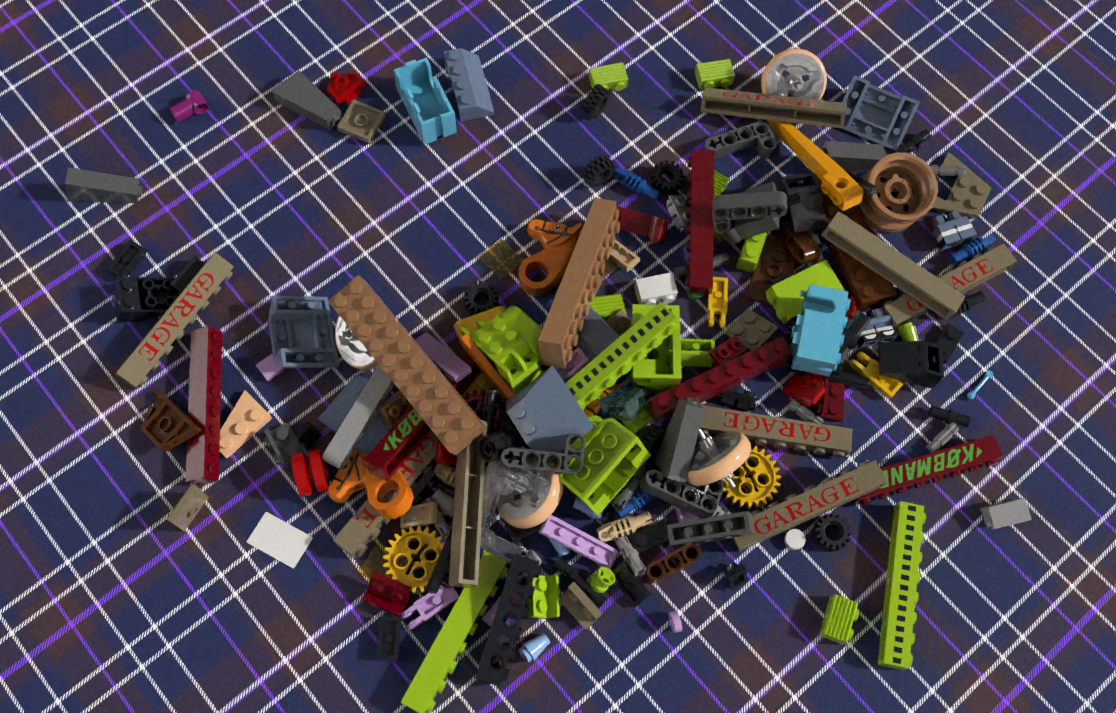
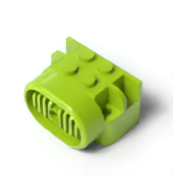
(510, 346)
(665, 368)
(606, 464)

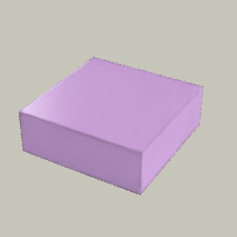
(269, 367)

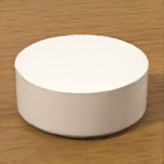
(794, 539)

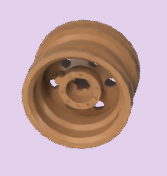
(901, 177)

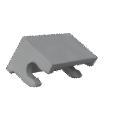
(1006, 513)

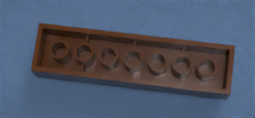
(859, 280)

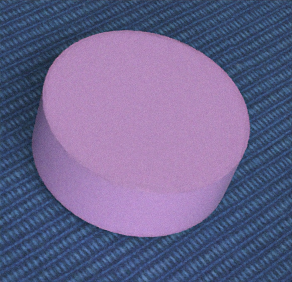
(675, 621)

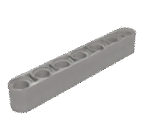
(358, 419)

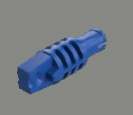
(635, 183)
(971, 249)
(636, 501)

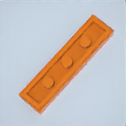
(486, 367)

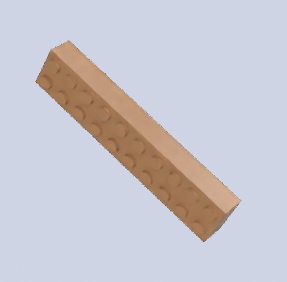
(578, 284)
(407, 365)

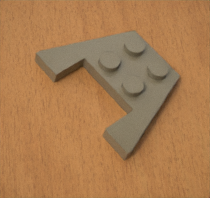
(966, 194)

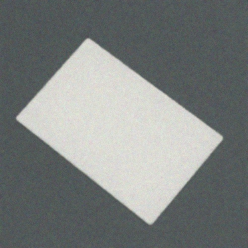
(279, 540)

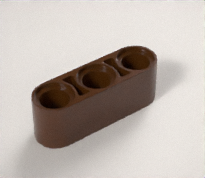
(799, 244)
(679, 556)

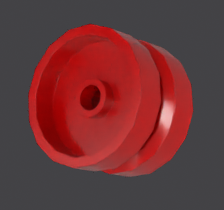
(310, 472)

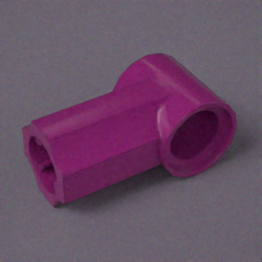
(192, 104)

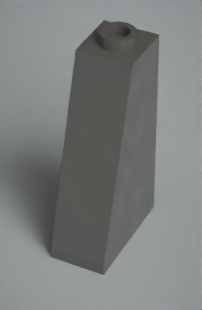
(307, 100)
(854, 156)
(101, 187)
(680, 440)

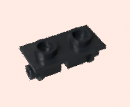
(745, 399)

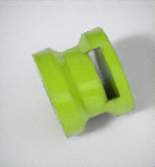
(602, 579)

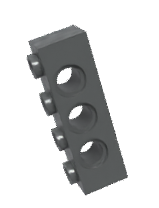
(711, 529)

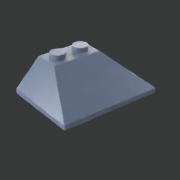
(877, 113)
(302, 332)
(340, 407)
(547, 413)

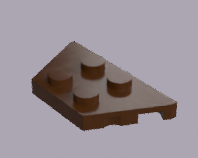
(167, 423)

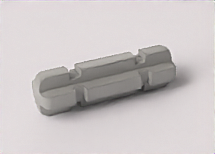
(949, 170)
(804, 412)
(942, 437)

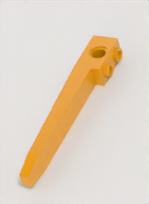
(835, 180)

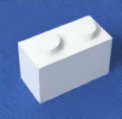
(656, 289)

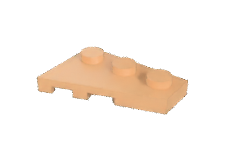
(242, 424)

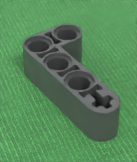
(737, 143)
(746, 206)
(543, 455)
(655, 483)

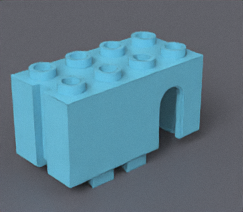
(425, 100)
(819, 330)

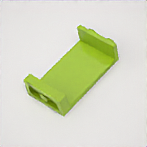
(786, 294)

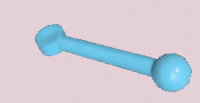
(989, 374)

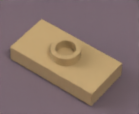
(623, 257)
(419, 515)

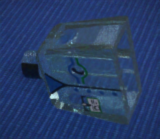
(624, 403)

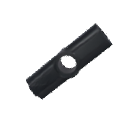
(852, 332)

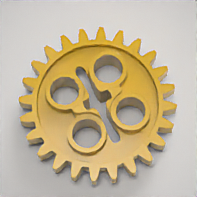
(763, 469)
(400, 549)

